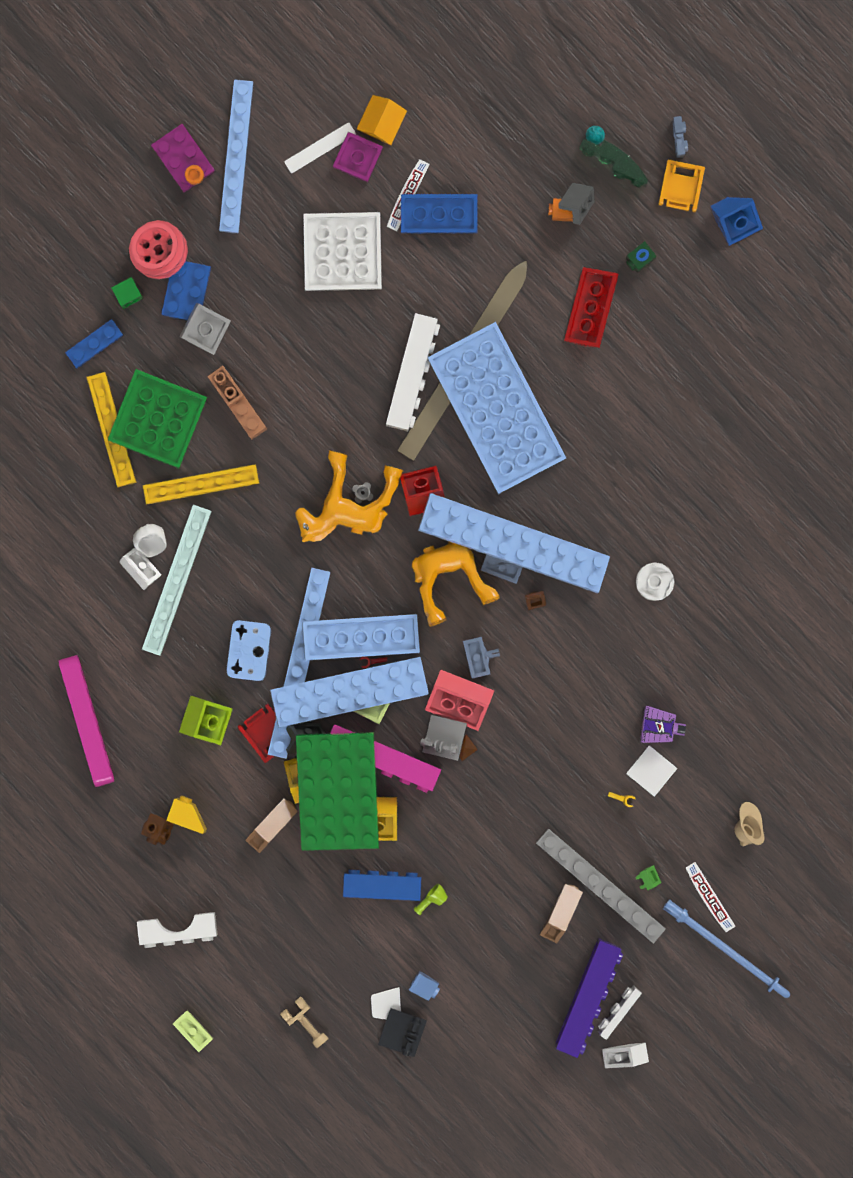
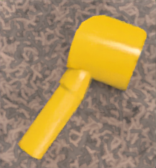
(622, 798)

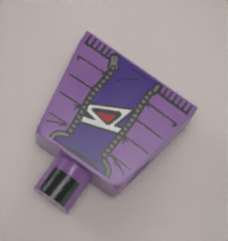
(659, 726)

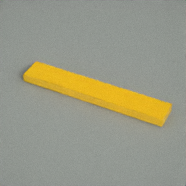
(107, 415)
(200, 484)

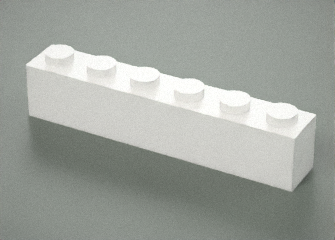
(412, 372)

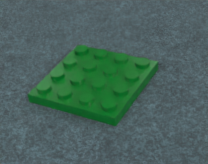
(157, 418)

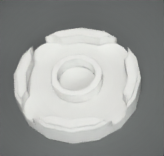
(654, 581)

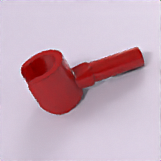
(373, 661)

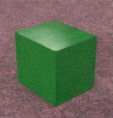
(127, 293)

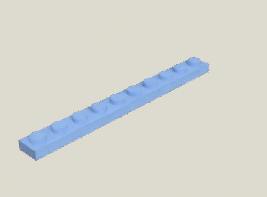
(298, 666)

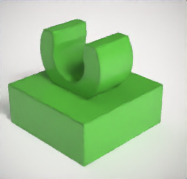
(649, 878)

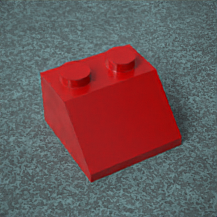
(418, 486)

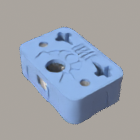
(242, 648)

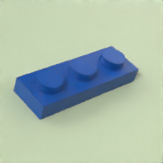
(94, 343)

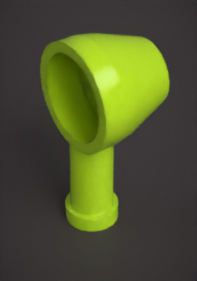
(435, 895)

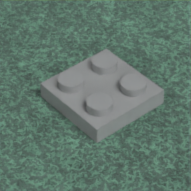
(205, 328)

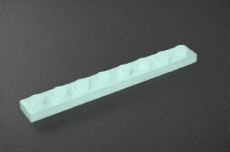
(176, 580)

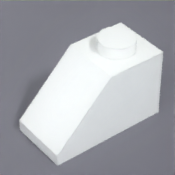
(625, 1055)

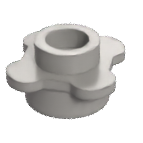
(358, 489)

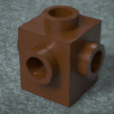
(157, 829)

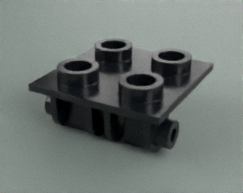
(402, 1032)

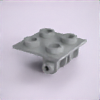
(444, 737)

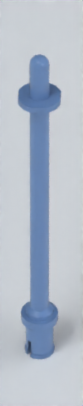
(682, 916)

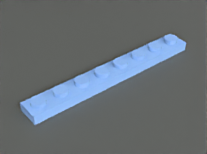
(236, 156)

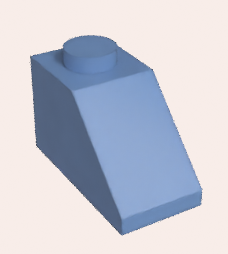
(424, 986)

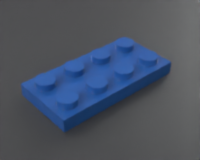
(438, 213)

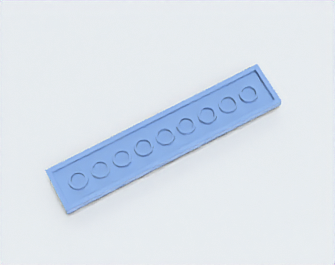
(513, 543)

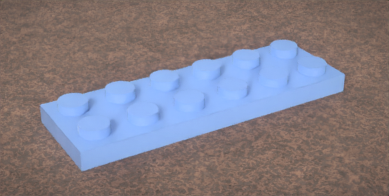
(360, 637)

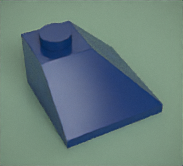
(736, 218)

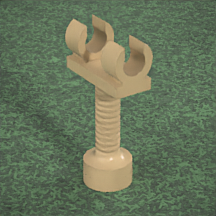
(318, 1039)

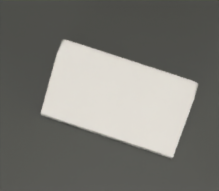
(140, 568)

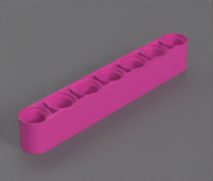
(86, 721)

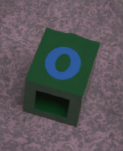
(640, 257)

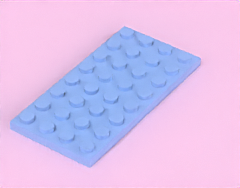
(496, 407)

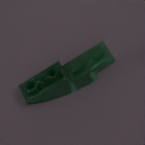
(623, 165)

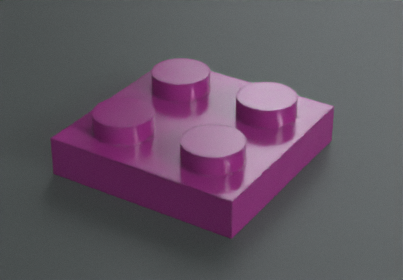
(357, 157)

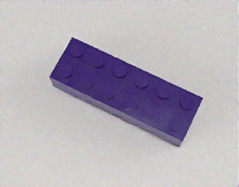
(588, 997)

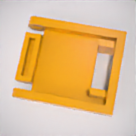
(680, 189)

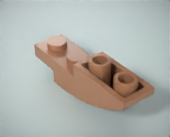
(237, 402)

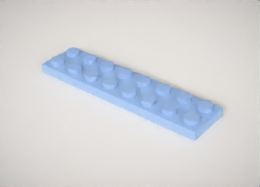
(349, 692)

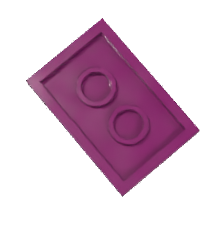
(179, 152)

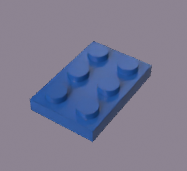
(185, 290)

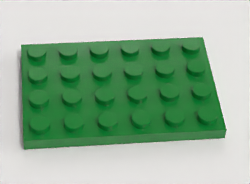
(337, 791)

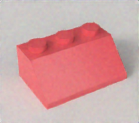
(459, 700)

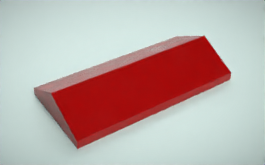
(591, 307)

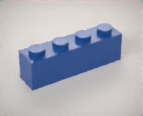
(382, 886)

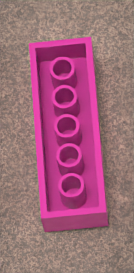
(401, 765)

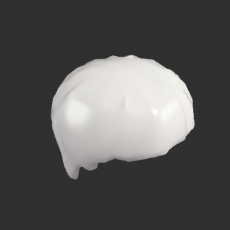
(150, 540)

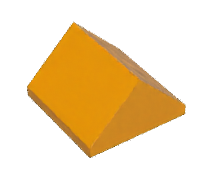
(382, 119)

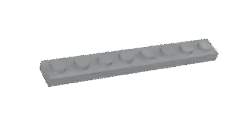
(600, 885)

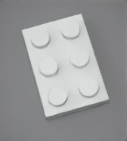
(618, 1011)

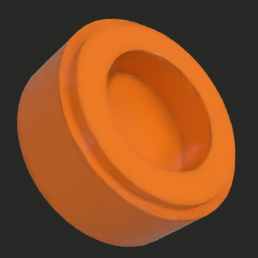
(194, 175)

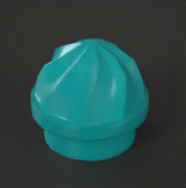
(595, 134)

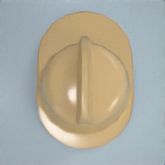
(749, 827)

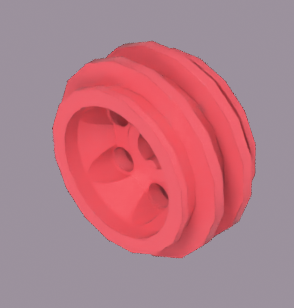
(161, 265)

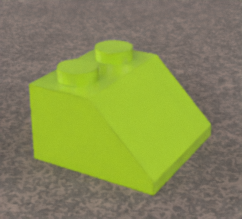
(205, 720)

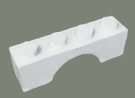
(153, 932)

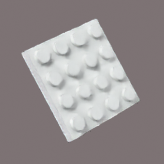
(342, 251)

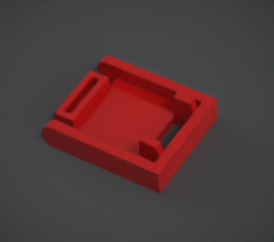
(260, 731)

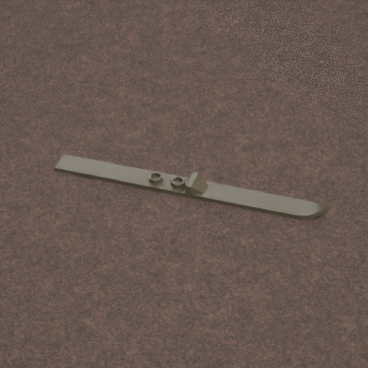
(439, 401)

